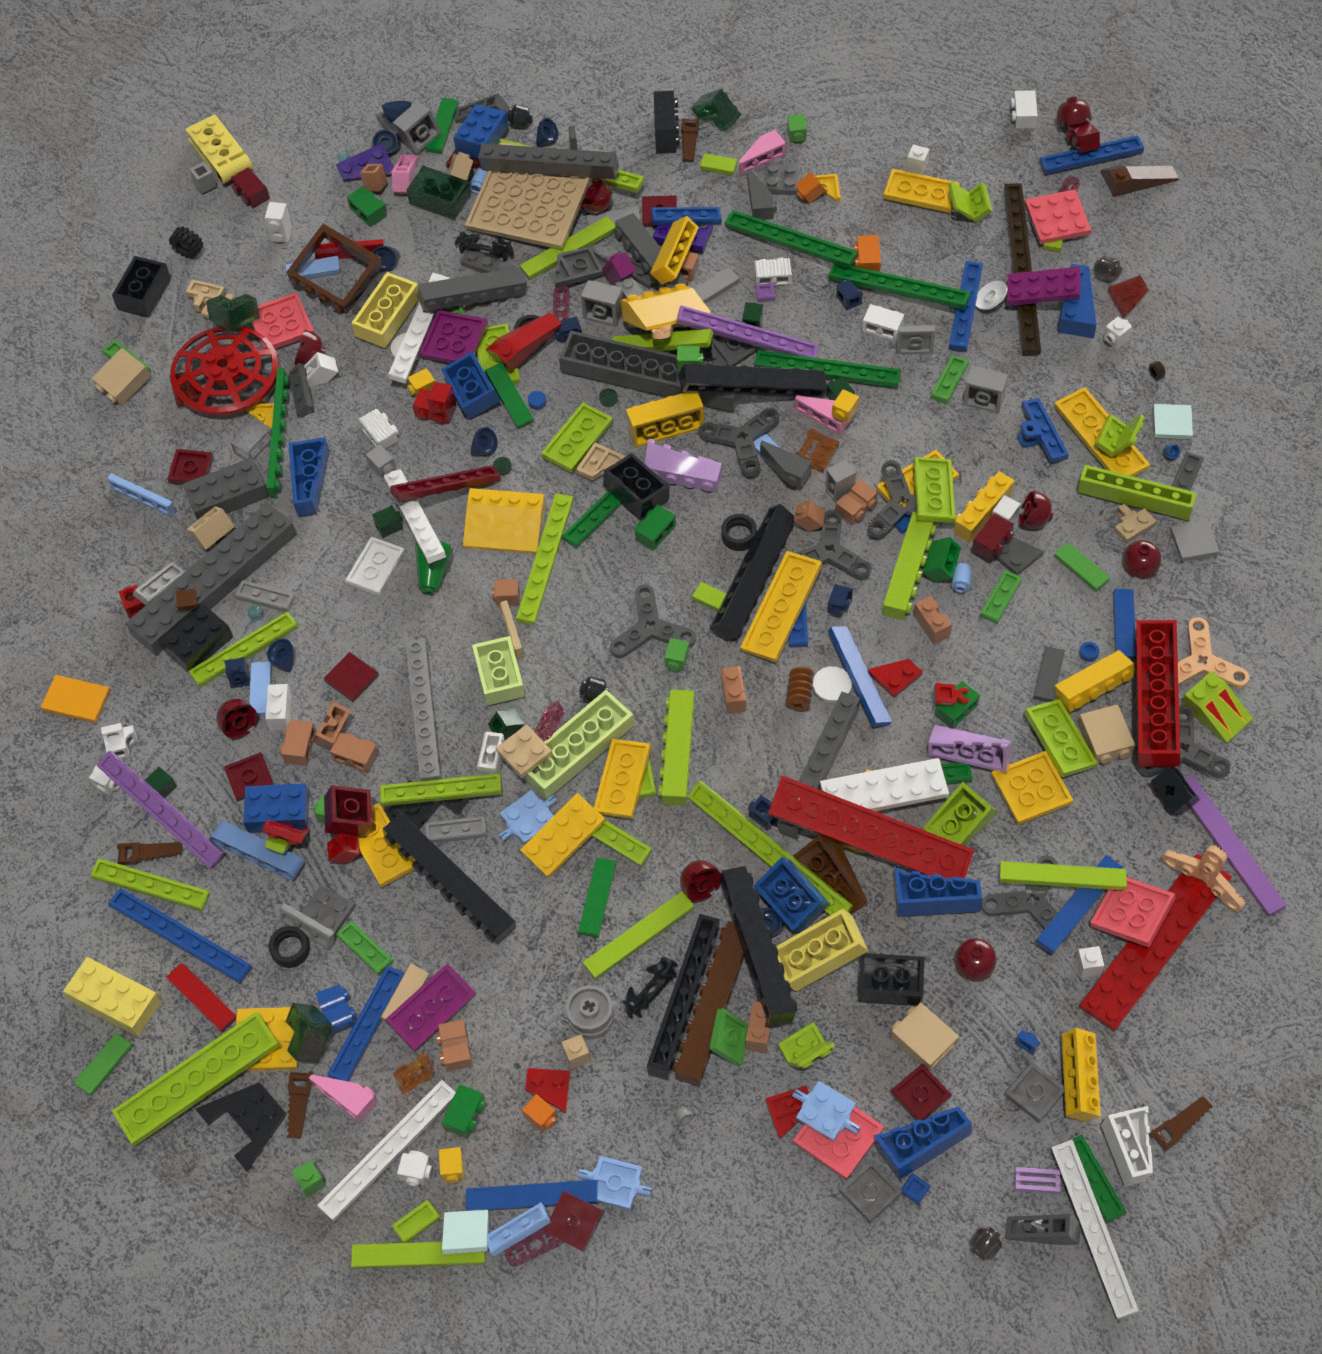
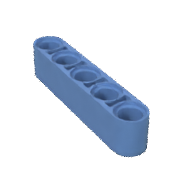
(254, 850)

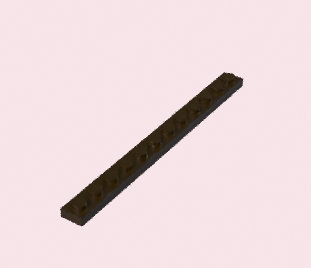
(1021, 263)

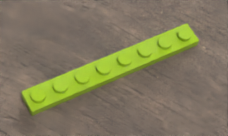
(544, 559)

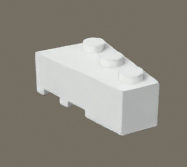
(1129, 1144)

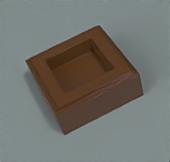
(186, 599)

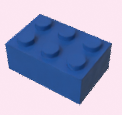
(480, 126)
(470, 385)
(277, 803)
(791, 894)

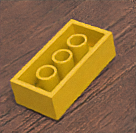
(664, 418)

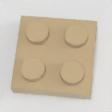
(524, 751)

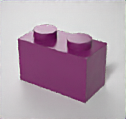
(618, 268)

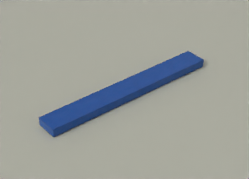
(180, 935)

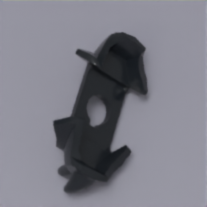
(469, 241)
(663, 972)

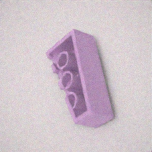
(683, 468)
(970, 748)

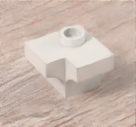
(119, 739)

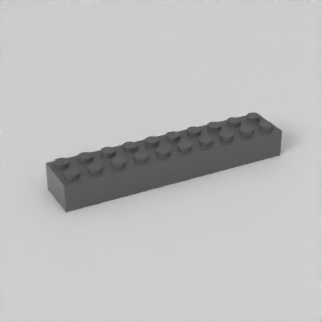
(630, 367)
(214, 574)

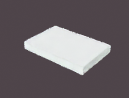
(375, 566)

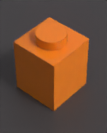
(809, 188)
(540, 1114)

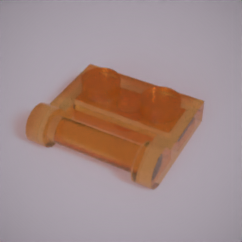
(823, 451)
(407, 1076)

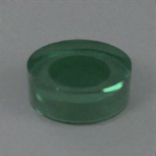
(608, 397)
(502, 465)

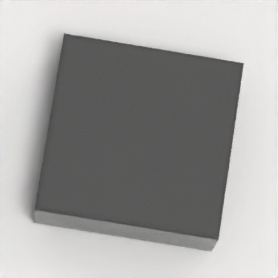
(572, 137)

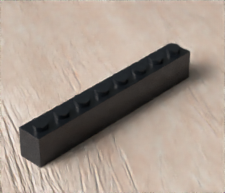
(752, 380)
(753, 572)
(449, 878)
(758, 946)
(683, 997)

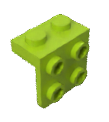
(972, 204)
(1117, 435)
(804, 1046)

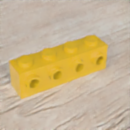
(674, 250)
(980, 510)
(1094, 681)
(1080, 1075)

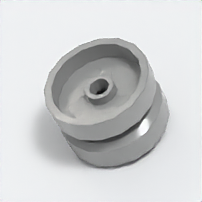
(590, 1012)

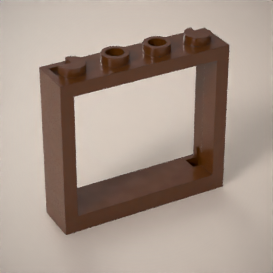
(374, 262)

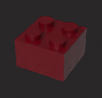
(347, 811)

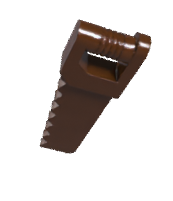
(689, 138)
(147, 851)
(298, 1103)
(1180, 1123)

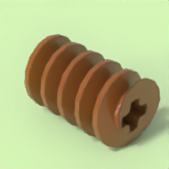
(799, 689)

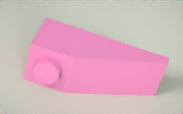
(764, 150)
(404, 173)
(821, 412)
(347, 1095)

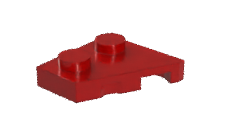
(896, 676)
(292, 835)
(549, 1085)
(784, 1109)

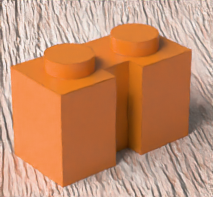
(868, 252)

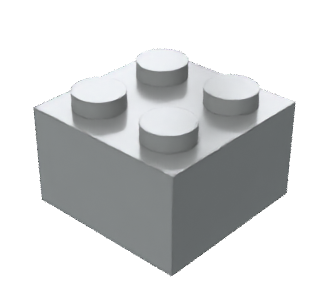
(417, 127)
(602, 303)
(985, 389)

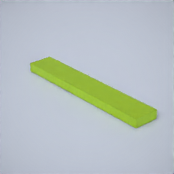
(581, 239)
(680, 338)
(244, 648)
(440, 789)
(1063, 875)
(150, 884)
(638, 935)
(410, 1255)

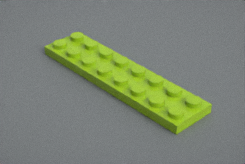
(195, 1078)

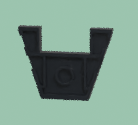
(419, 812)
(253, 1112)

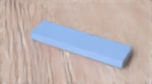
(141, 495)

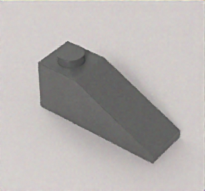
(494, 101)
(760, 198)
(788, 466)
(1044, 1229)

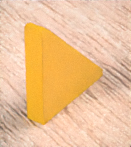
(831, 184)
(262, 412)

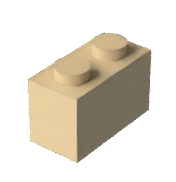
(460, 165)
(211, 528)

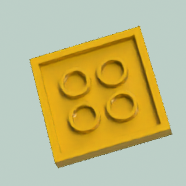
(1032, 788)
(275, 1020)

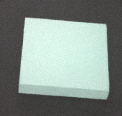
(1172, 421)
(465, 1231)

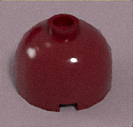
(1073, 111)
(597, 197)
(309, 346)
(1036, 511)
(1141, 559)
(236, 718)
(699, 880)
(975, 959)

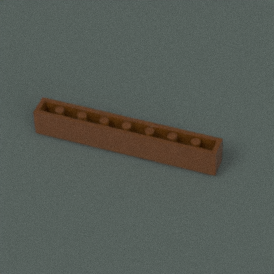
(715, 995)

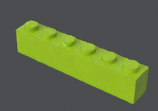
(1136, 492)
(908, 568)
(678, 747)

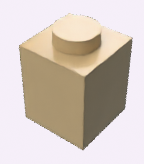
(576, 1051)

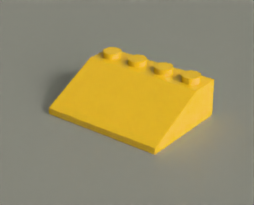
(659, 307)
(504, 520)

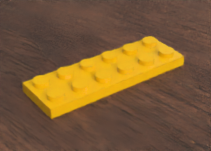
(1086, 420)
(781, 606)

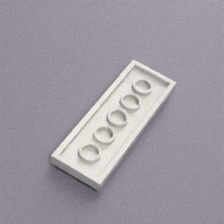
(891, 786)

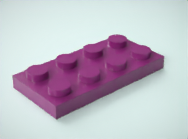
(1044, 286)
(430, 1006)

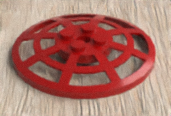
(224, 375)

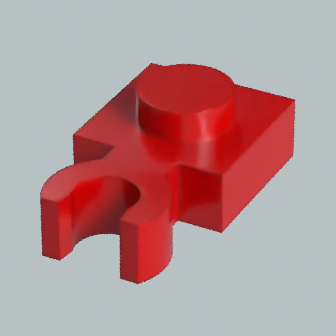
(947, 695)

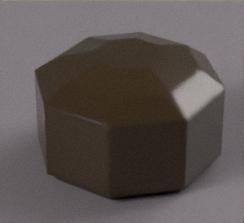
(1157, 370)

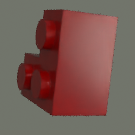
(435, 404)

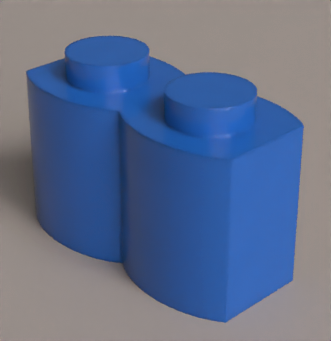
(335, 1008)

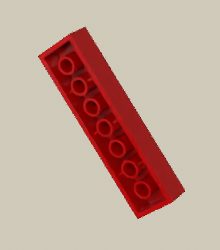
(1157, 693)

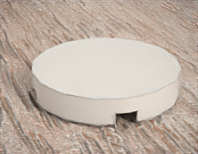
(830, 683)

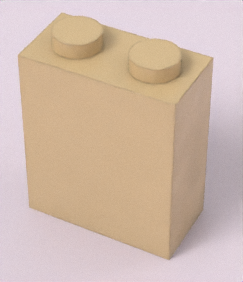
(121, 377)
(1106, 734)
(924, 1036)

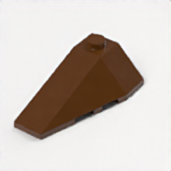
(1130, 179)
(831, 865)

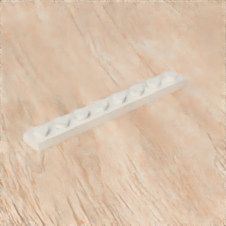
(413, 340)
(417, 521)
(387, 1151)
(1095, 1230)

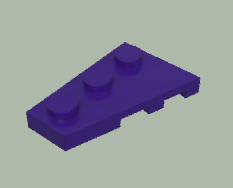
(351, 167)
(698, 243)

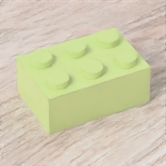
(498, 670)

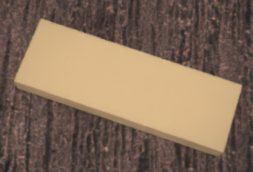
(511, 629)
(408, 985)

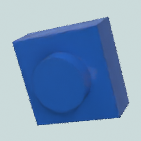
(1027, 1042)

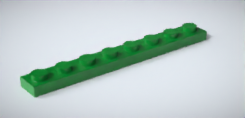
(791, 239)
(901, 286)
(833, 369)
(277, 435)

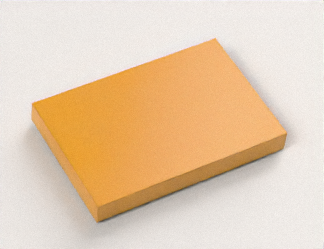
(75, 699)

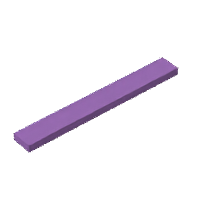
(745, 333)
(160, 809)
(1236, 853)

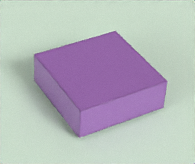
(765, 292)

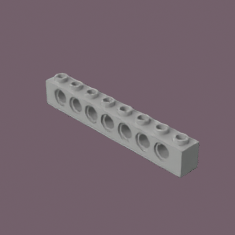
(423, 710)

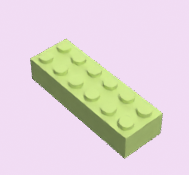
(580, 743)

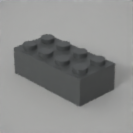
(226, 488)

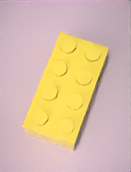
(385, 310)
(821, 949)
(112, 996)

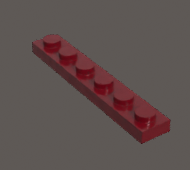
(444, 483)

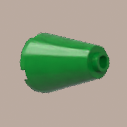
(431, 574)

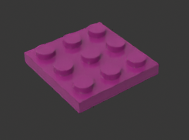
(452, 336)

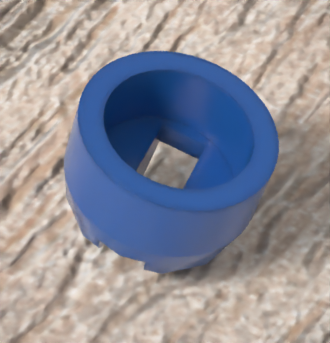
(1172, 451)

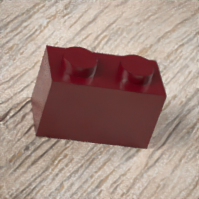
(1083, 136)
(250, 188)
(993, 536)

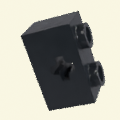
(1184, 794)

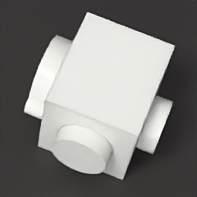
(1117, 332)
(102, 781)
(414, 1168)

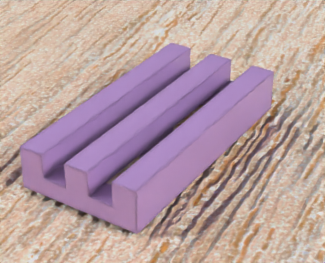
(1038, 1172)

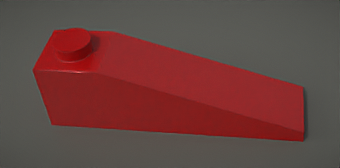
(520, 343)

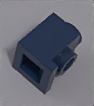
(848, 294)
(568, 325)
(839, 600)
(237, 672)
(761, 806)

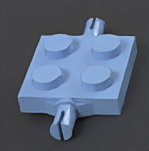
(526, 816)
(826, 1111)
(616, 1182)

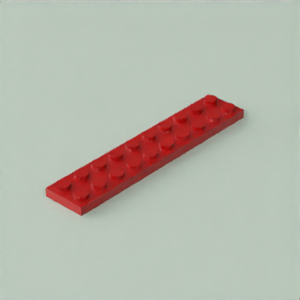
(868, 830)
(1139, 965)

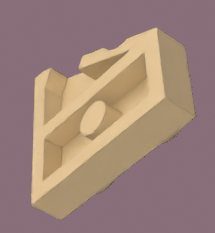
(597, 461)

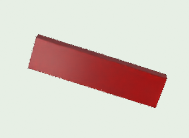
(332, 250)
(201, 997)

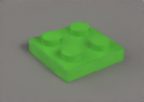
(729, 1037)

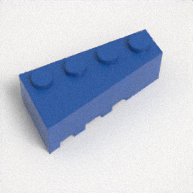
(1079, 314)
(307, 469)
(935, 894)
(922, 1141)

